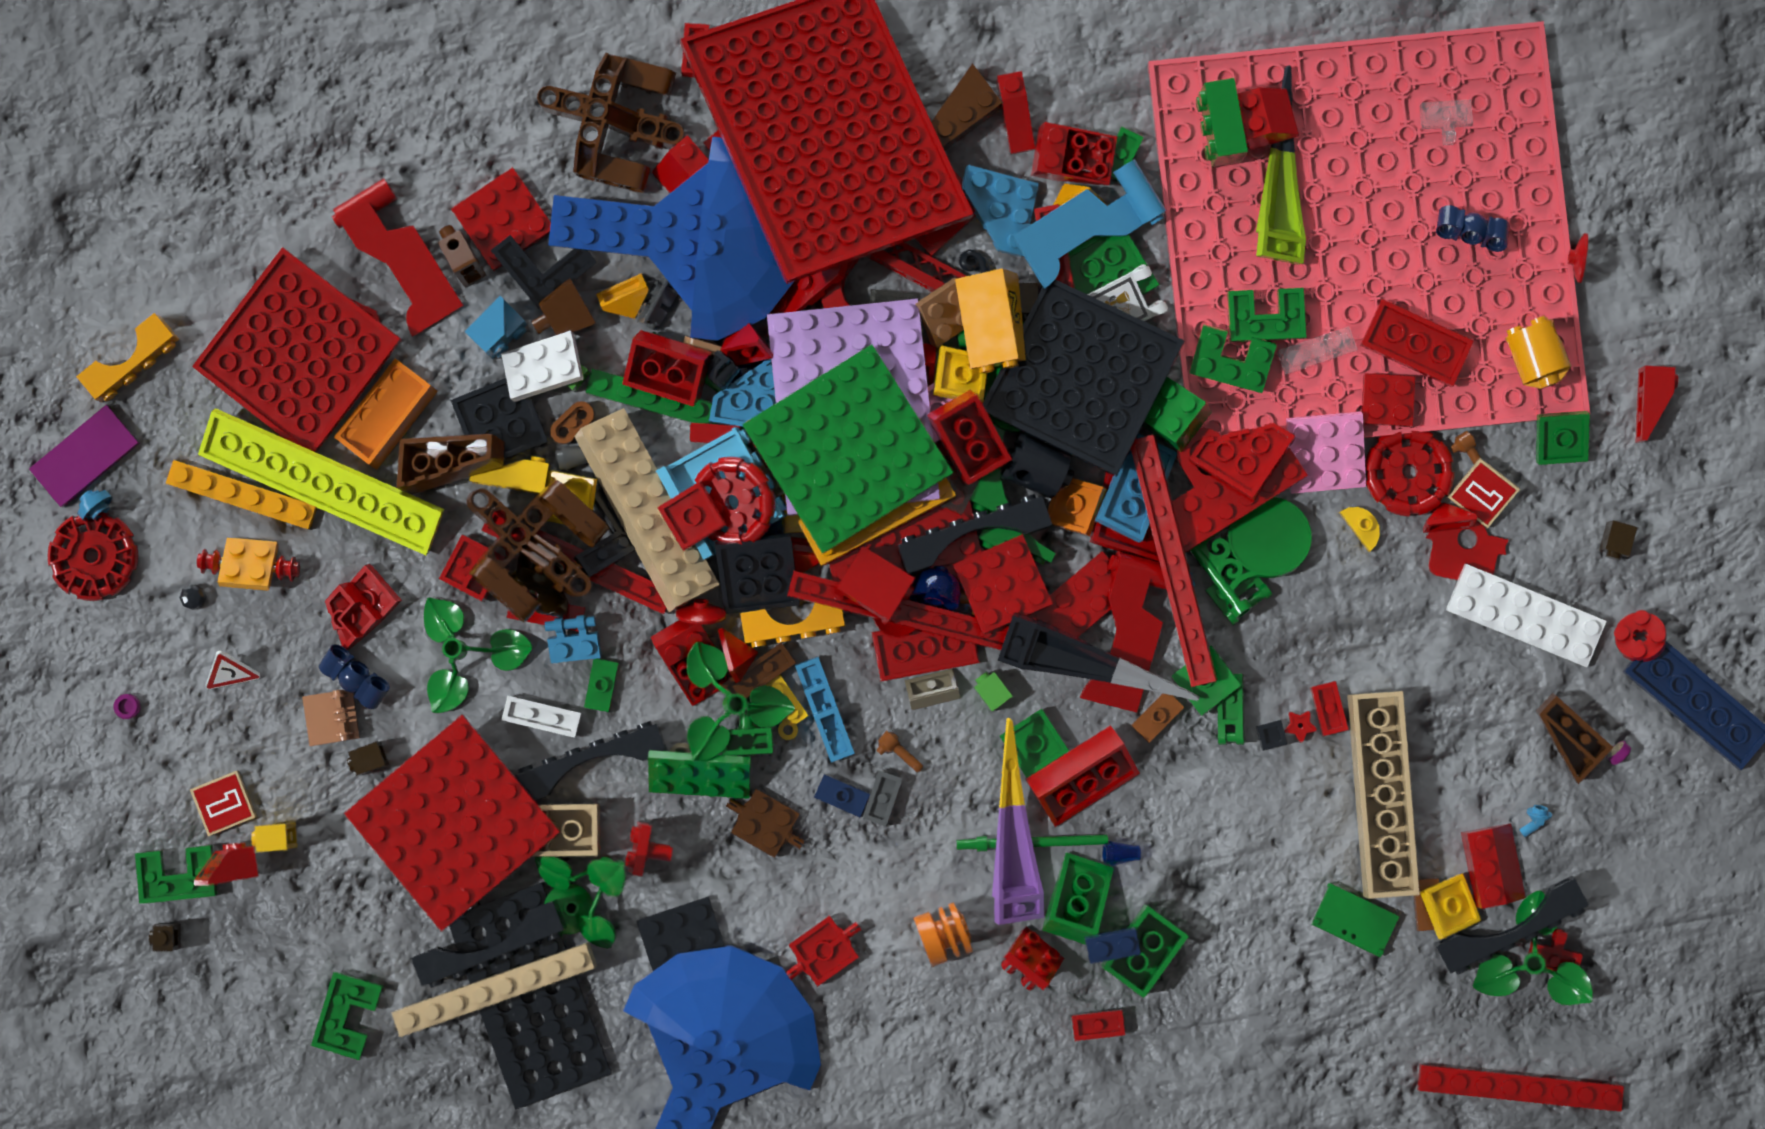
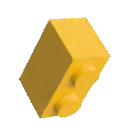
(274, 837)

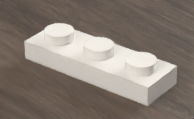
(541, 716)

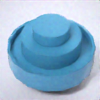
(93, 503)

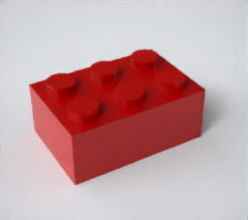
(666, 368)
(969, 437)

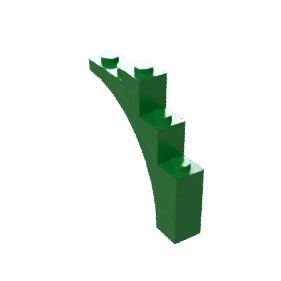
(988, 496)

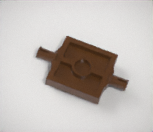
(765, 823)

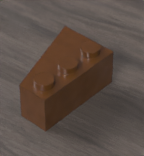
(965, 108)
(1573, 738)

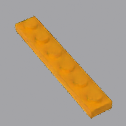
(241, 494)

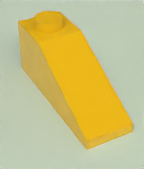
(520, 476)

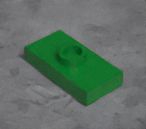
(601, 685)

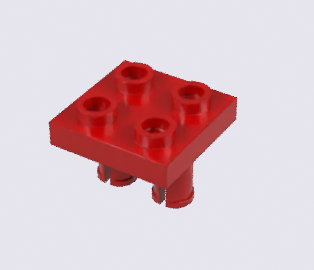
(644, 849)
(1033, 959)

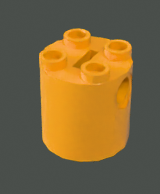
(1538, 353)

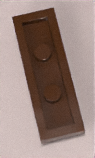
(761, 671)

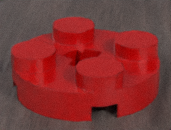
(1638, 650)

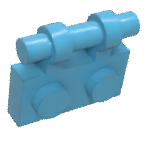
(573, 646)

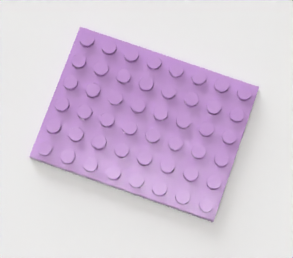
(819, 339)

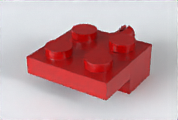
(459, 565)

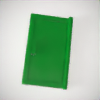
(1348, 914)

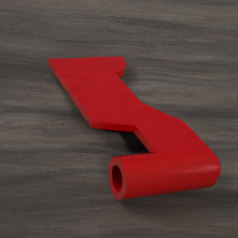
(403, 253)
(1135, 627)

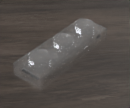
(1317, 350)

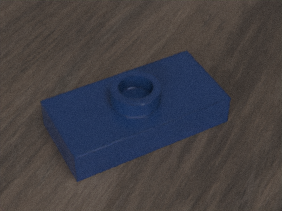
(842, 795)

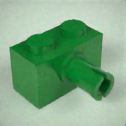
(749, 738)

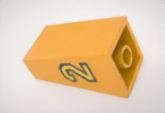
(992, 319)

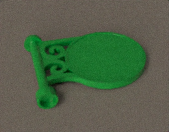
(1263, 542)

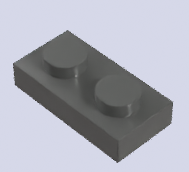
(882, 798)

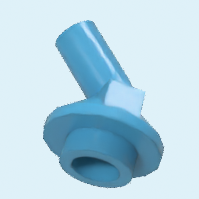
(1539, 815)

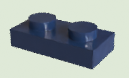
(1112, 945)

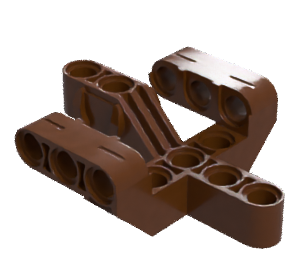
(588, 159)
(552, 500)

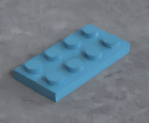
(1124, 502)

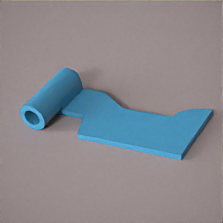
(1088, 217)

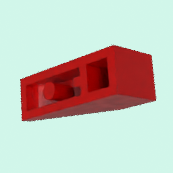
(1015, 112)
(1654, 392)

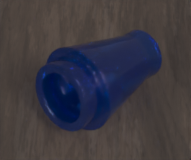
(1119, 853)

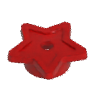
(1293, 727)

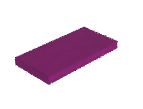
(84, 456)

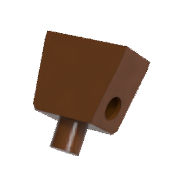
(460, 256)
(563, 311)

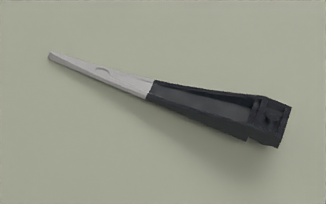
(1047, 649)

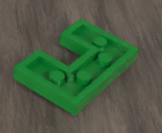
(1286, 325)
(1244, 374)
(156, 887)
(331, 1029)

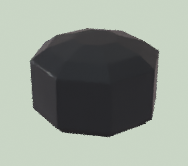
(193, 597)

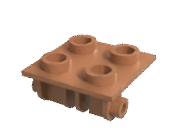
(330, 717)

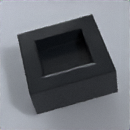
(1271, 735)

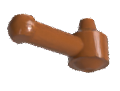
(1466, 443)
(890, 743)

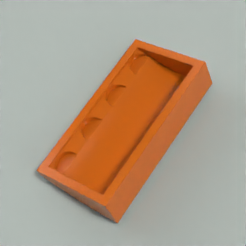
(385, 414)

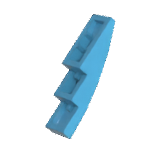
(824, 709)

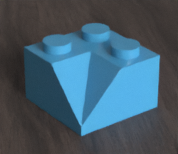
(497, 328)

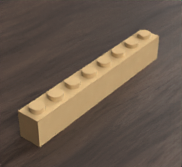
(494, 989)

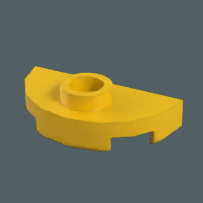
(1363, 525)

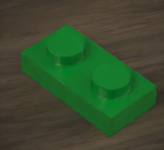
(1125, 150)

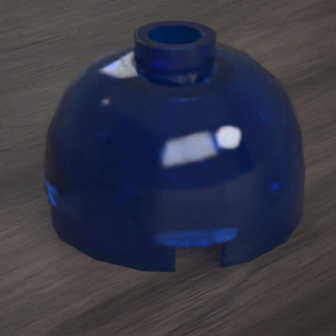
(937, 588)

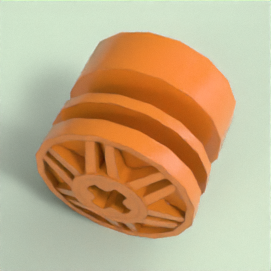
(943, 934)

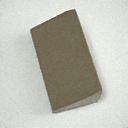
(932, 689)

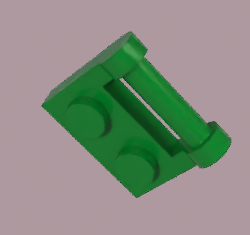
(1221, 601)

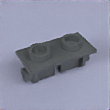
(651, 311)

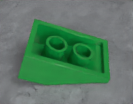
(1078, 898)

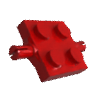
(823, 950)

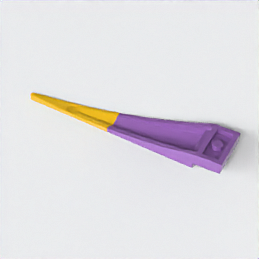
(1016, 875)

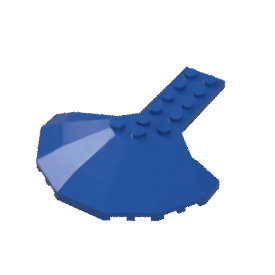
(696, 236)
(724, 1031)

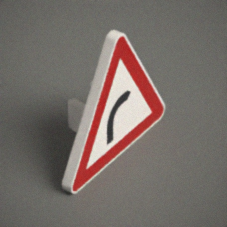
(229, 671)

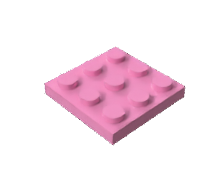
(1329, 451)

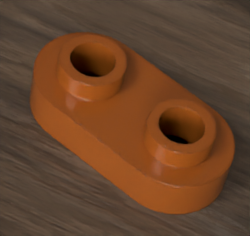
(572, 422)

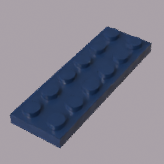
(1700, 705)

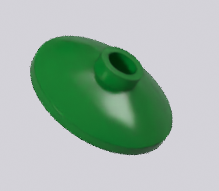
(573, 895)

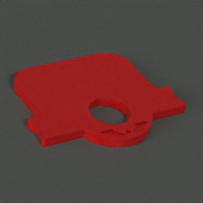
(1449, 557)

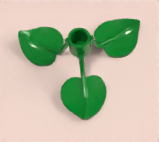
(442, 620)
(708, 737)
(602, 873)
(1498, 978)

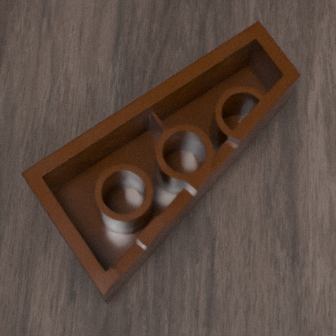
(446, 459)

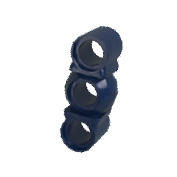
(1473, 228)
(354, 676)

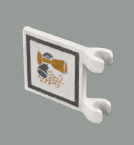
(1127, 297)

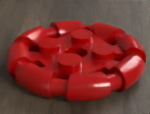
(1424, 472)
(743, 490)
(107, 559)

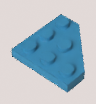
(1001, 204)
(745, 397)

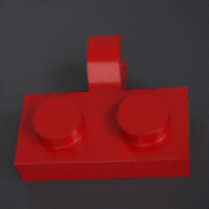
(1555, 954)

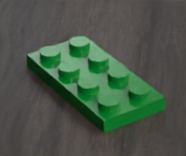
(711, 777)

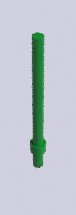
(981, 843)

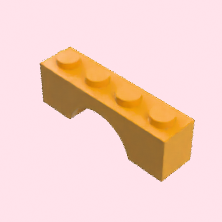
(152, 340)
(760, 627)

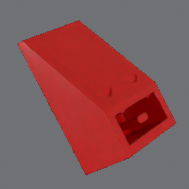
(1073, 155)
(674, 646)

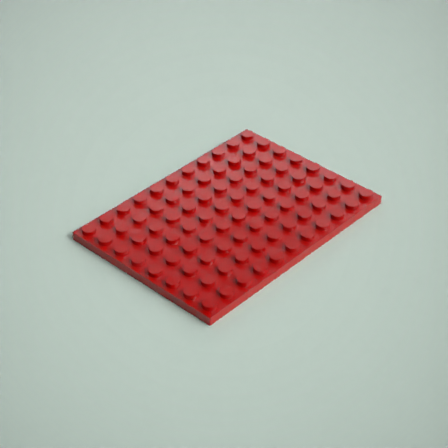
(825, 132)

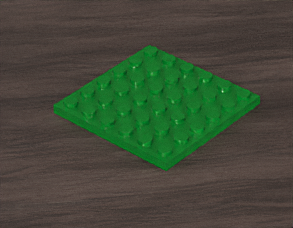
(847, 449)

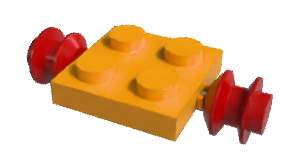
(248, 564)

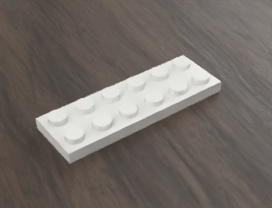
(1526, 615)

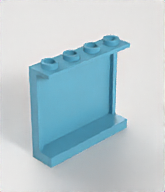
(682, 475)

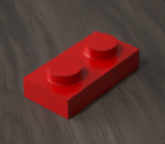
(1329, 708)
(1098, 1025)

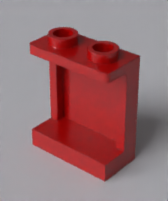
(875, 585)

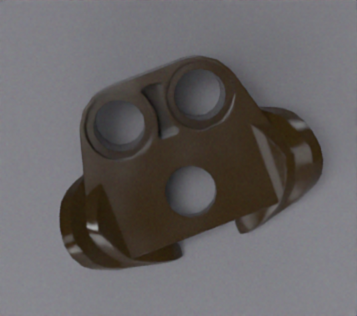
(552, 601)

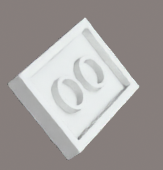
(542, 366)

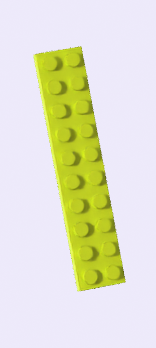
(320, 481)

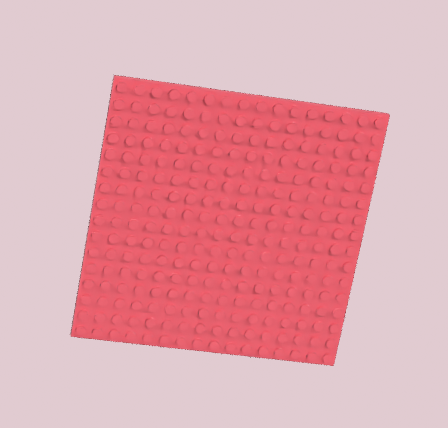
(1371, 220)

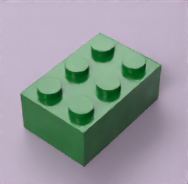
(1222, 122)
(1176, 415)
(1157, 944)

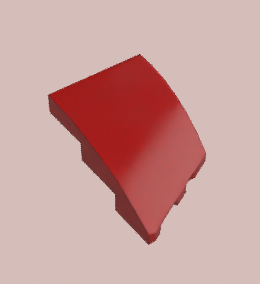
(360, 605)

